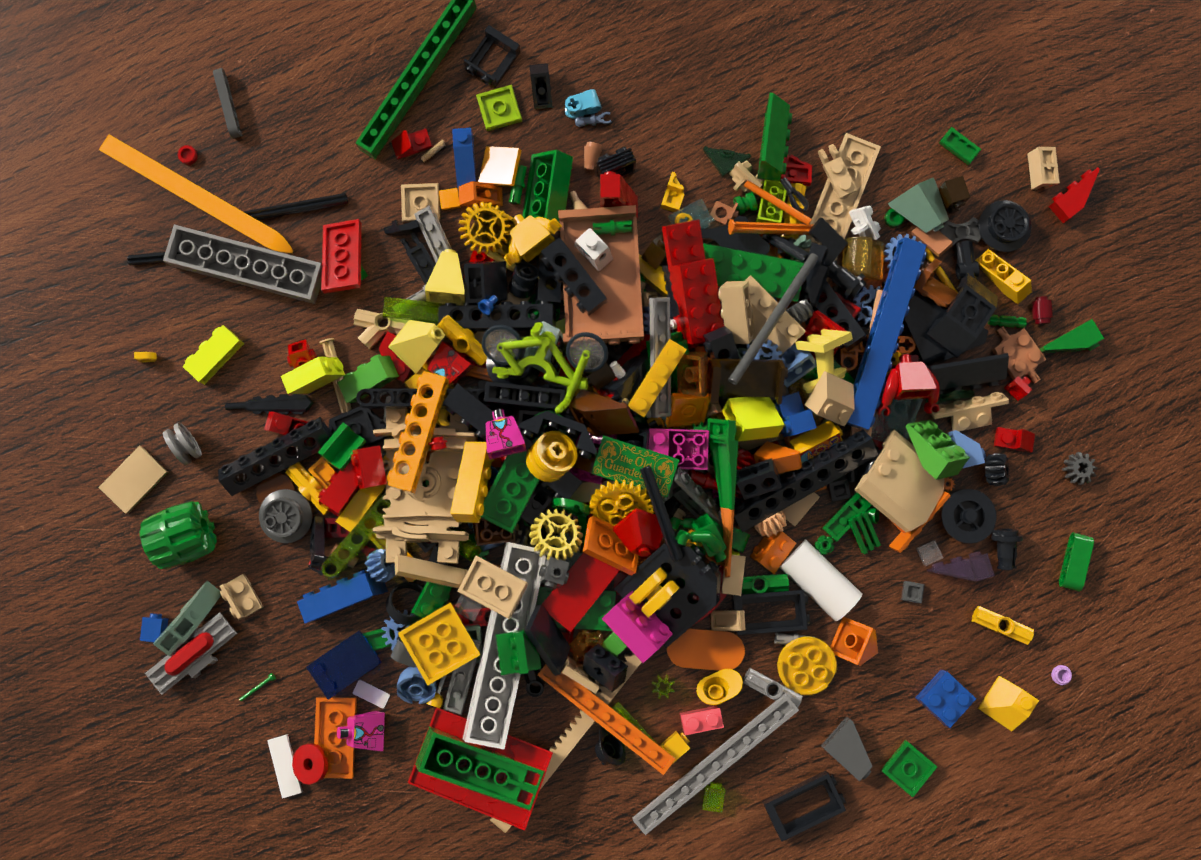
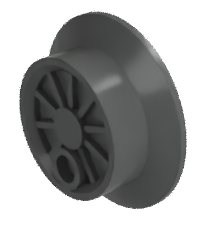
(285, 516)

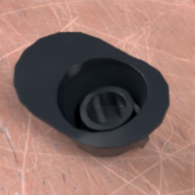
(609, 749)

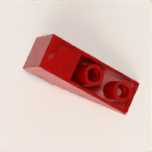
(1075, 198)
(282, 424)

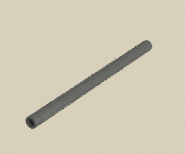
(773, 319)

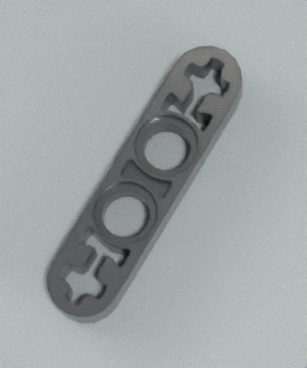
(227, 103)

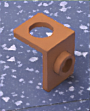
(731, 212)

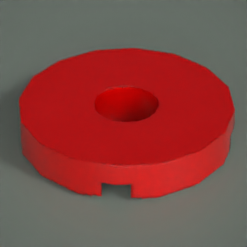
(300, 763)

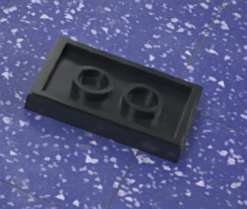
(547, 639)

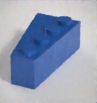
(340, 596)

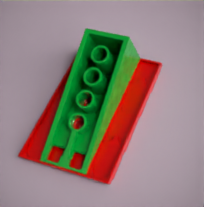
(480, 776)

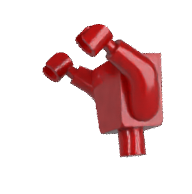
(910, 381)

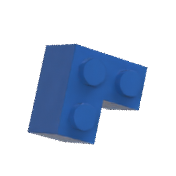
(794, 416)

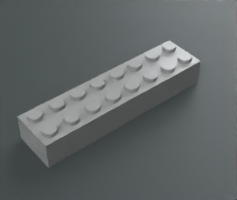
(244, 264)

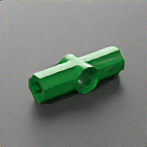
(771, 583)

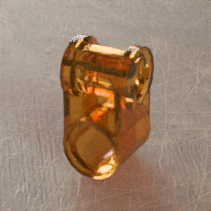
(583, 643)

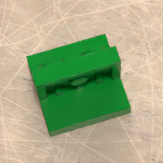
(516, 653)

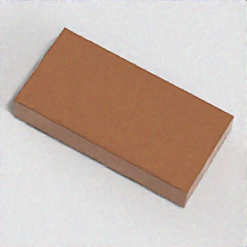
(935, 242)

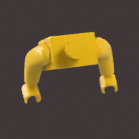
(530, 237)

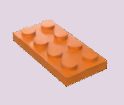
(328, 717)

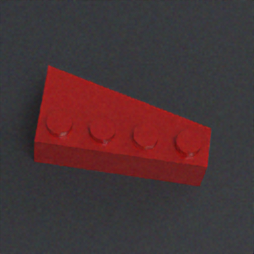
(616, 191)

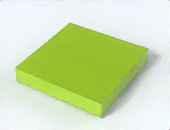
(499, 107)

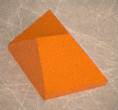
(854, 642)

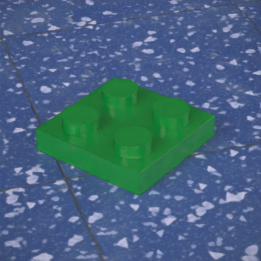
(909, 768)

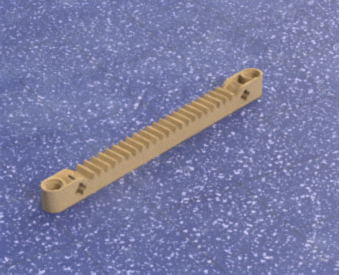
(578, 729)

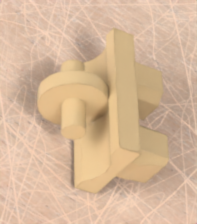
(741, 174)

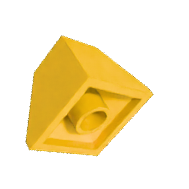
(1008, 704)

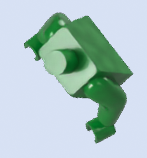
(704, 533)

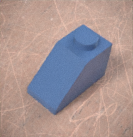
(971, 448)

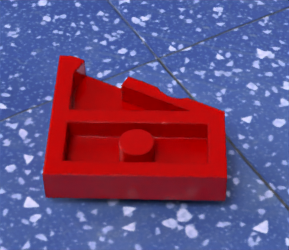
(797, 171)

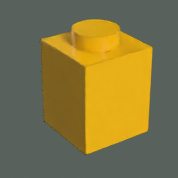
(676, 745)

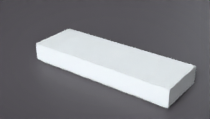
(282, 759)

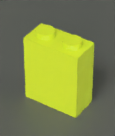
(313, 375)
(754, 417)

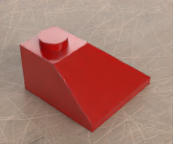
(639, 532)

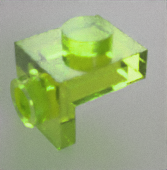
(713, 797)

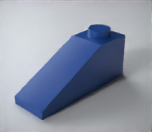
(464, 155)

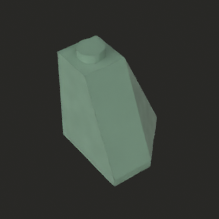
(922, 206)

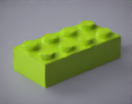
(767, 211)

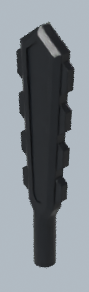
(283, 404)

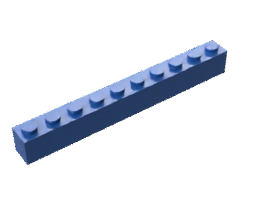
(885, 331)

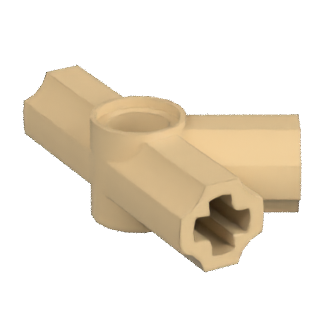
(374, 332)

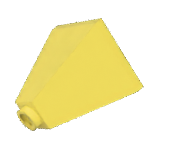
(446, 280)
(416, 343)

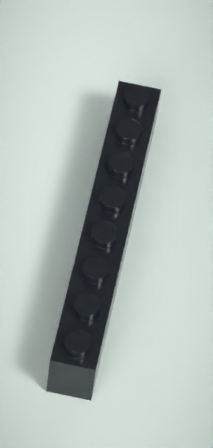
(477, 414)

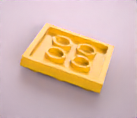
(439, 643)

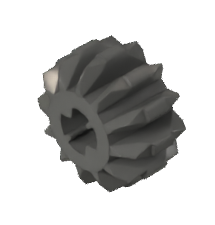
(801, 311)
(1086, 471)

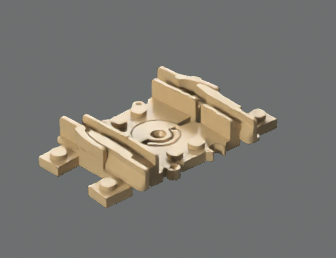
(431, 504)

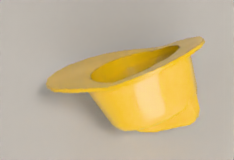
(719, 687)

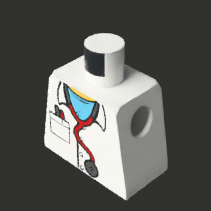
(592, 248)

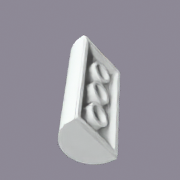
(821, 581)

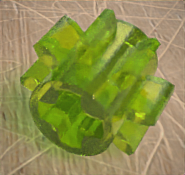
(657, 685)

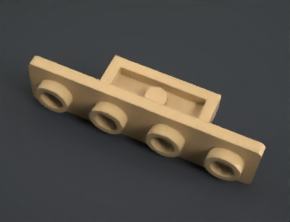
(971, 412)

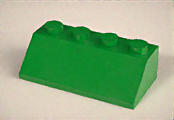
(774, 139)
(547, 184)

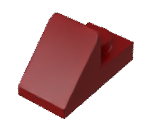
(412, 143)
(1014, 439)

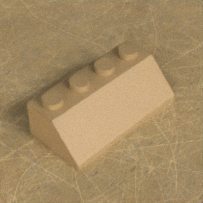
(786, 330)

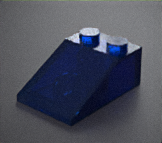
(343, 665)

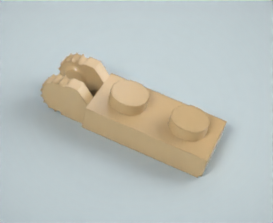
(837, 173)

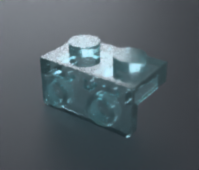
(696, 210)

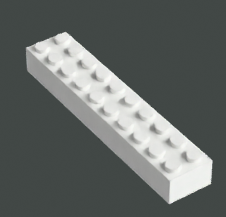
(496, 693)

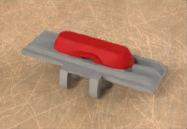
(193, 655)

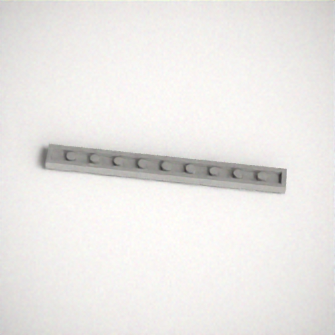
(715, 764)

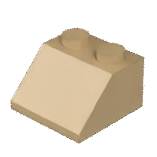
(832, 399)

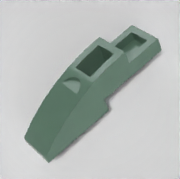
(189, 618)

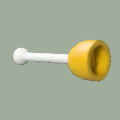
(437, 700)

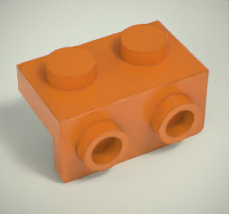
(773, 551)

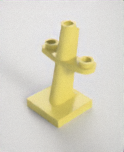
(824, 346)

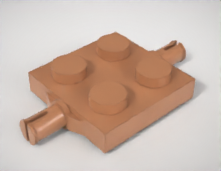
(1022, 353)

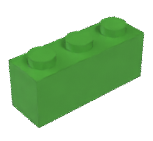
(368, 376)

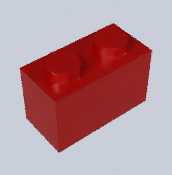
(368, 467)

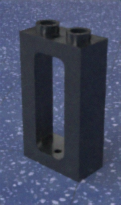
(801, 619)
(812, 818)

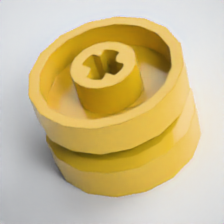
(551, 456)
(654, 592)

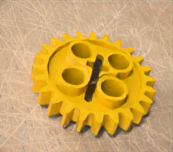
(618, 500)

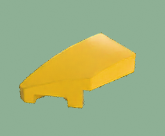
(673, 195)

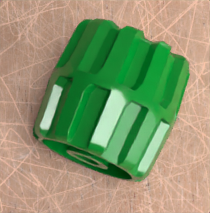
(177, 535)

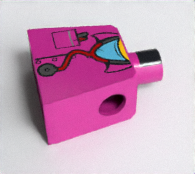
(503, 436)
(364, 731)

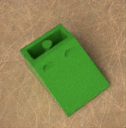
(936, 449)

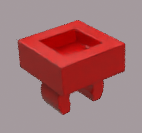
(1019, 387)

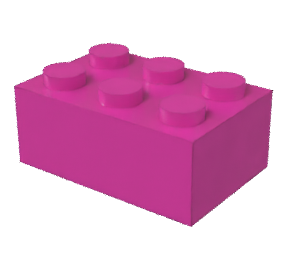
(635, 629)

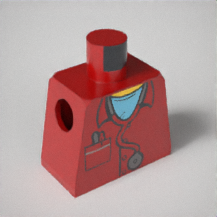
(450, 364)

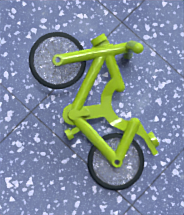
(584, 352)

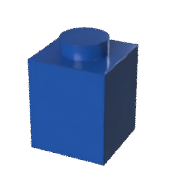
(153, 627)

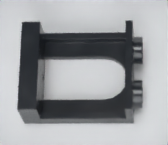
(504, 42)

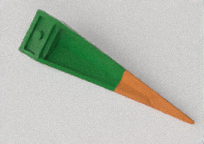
(724, 457)

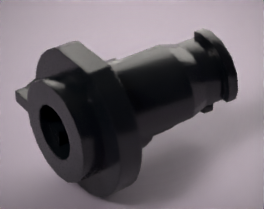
(846, 281)
(1006, 547)

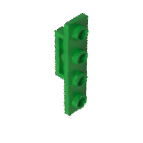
(431, 599)

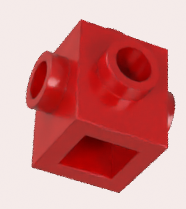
(300, 353)

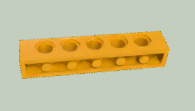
(409, 481)

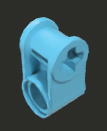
(584, 104)

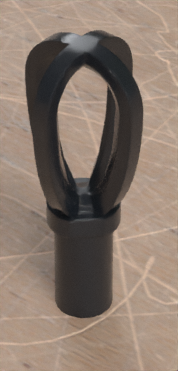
(790, 191)

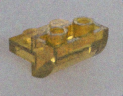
(864, 257)

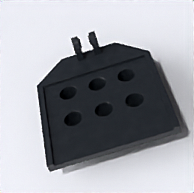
(699, 576)

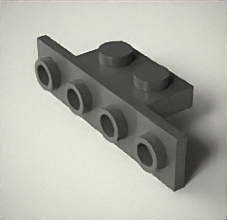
(694, 497)

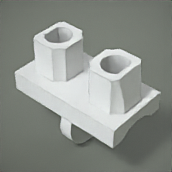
(864, 224)

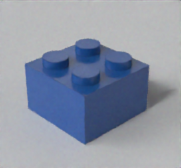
(945, 698)

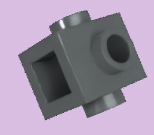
(554, 573)

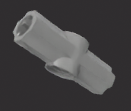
(761, 683)

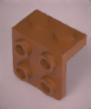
(933, 288)

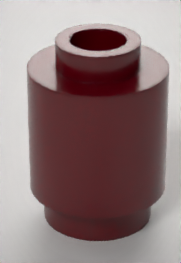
(1042, 310)

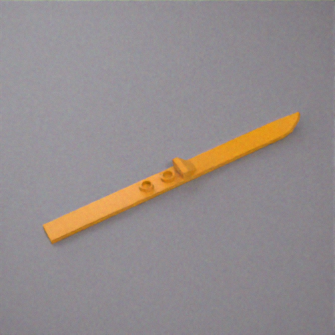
(195, 195)

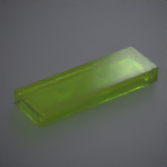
(411, 310)

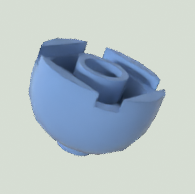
(413, 687)

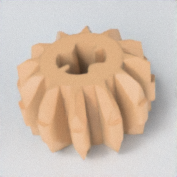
(772, 524)

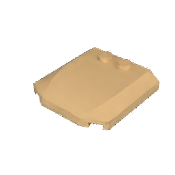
(900, 484)

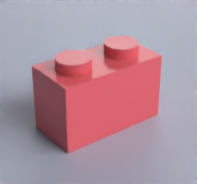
(701, 720)

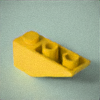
(1005, 277)

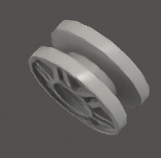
(182, 443)

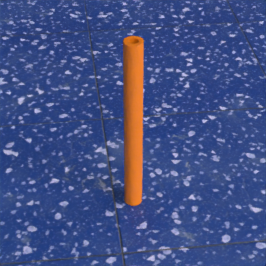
(777, 202)

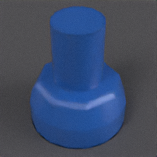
(486, 305)

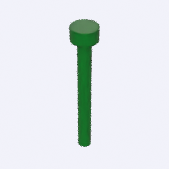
(271, 677)

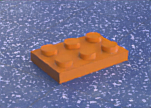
(607, 547)

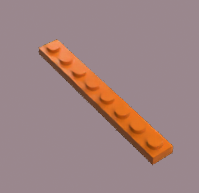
(610, 720)

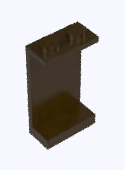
(760, 379)

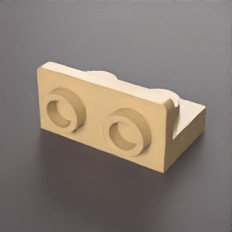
(241, 597)

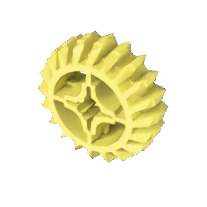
(548, 521)

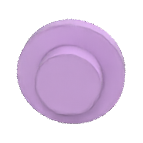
(1061, 675)

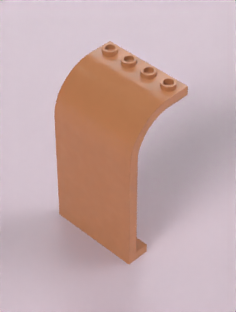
(619, 280)

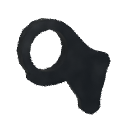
(740, 241)

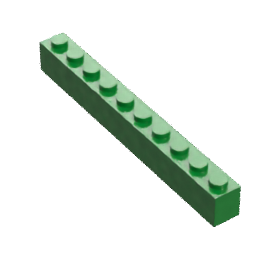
(415, 77)

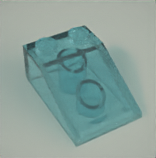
(901, 413)

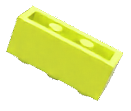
(212, 354)

